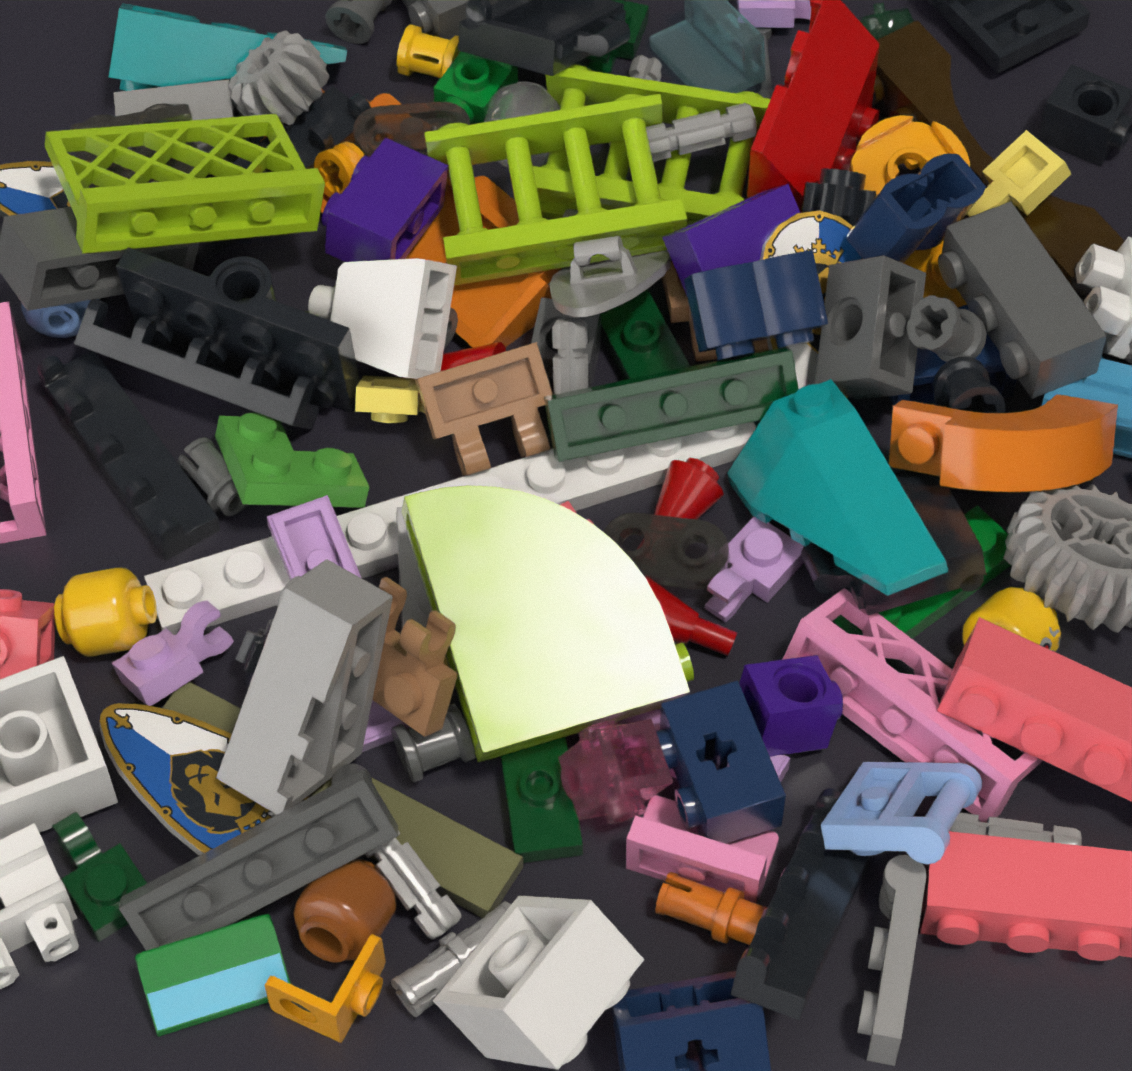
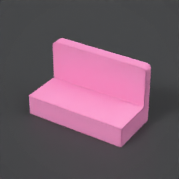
(663, 845)

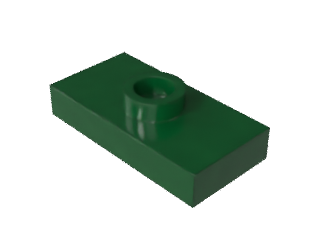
(640, 339)
(538, 808)

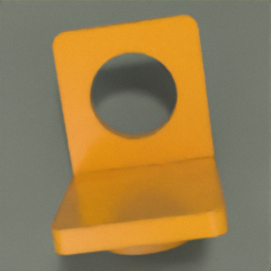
(354, 997)

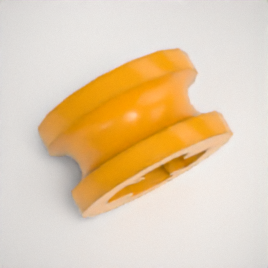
(337, 166)

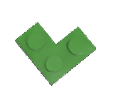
(274, 474)

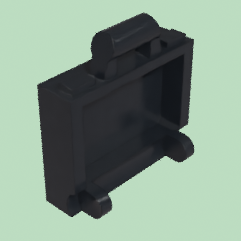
(542, 33)
(949, 531)

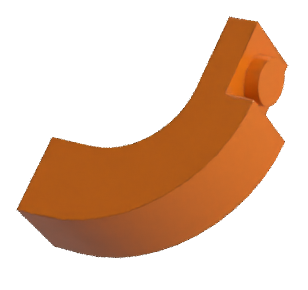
(1005, 452)

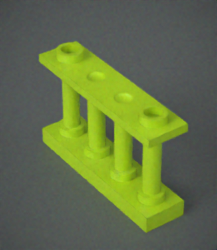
(583, 87)
(543, 243)

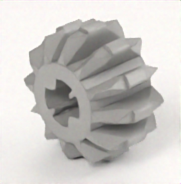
(279, 78)

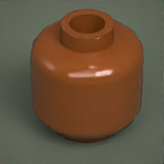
(344, 910)

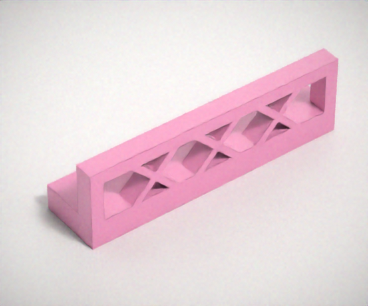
(17, 440)
(899, 706)

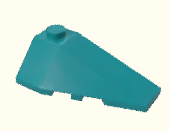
(177, 49)
(831, 486)

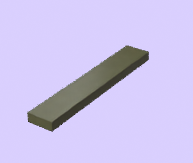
(464, 863)

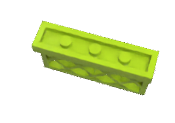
(185, 205)

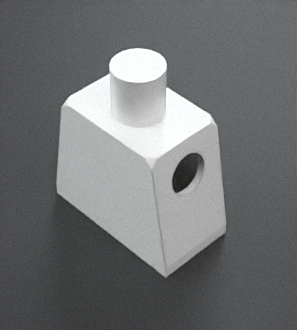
(393, 312)

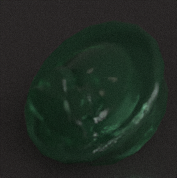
(885, 22)

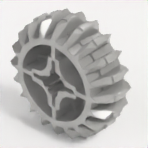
(1075, 553)

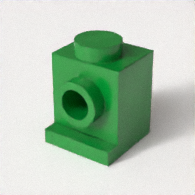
(473, 82)

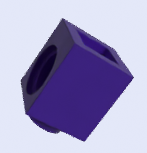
(792, 703)

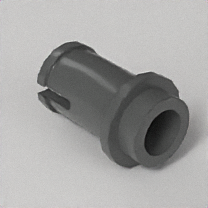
(212, 475)

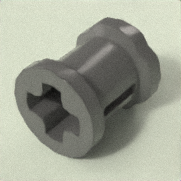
(346, 15)
(945, 329)
(427, 752)

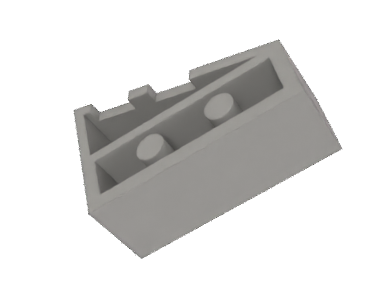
(309, 688)

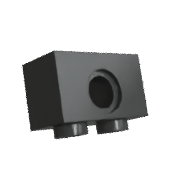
(866, 333)

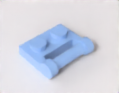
(880, 805)

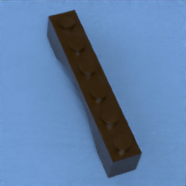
(917, 83)

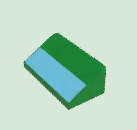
(210, 974)

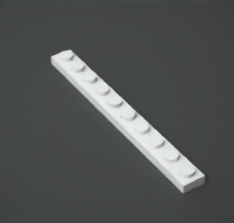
(254, 573)

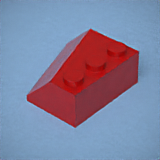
(821, 107)

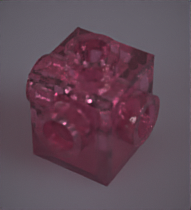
(614, 770)

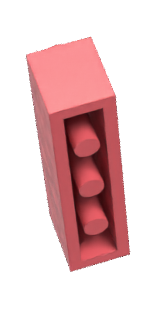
(1043, 706)
(1030, 896)

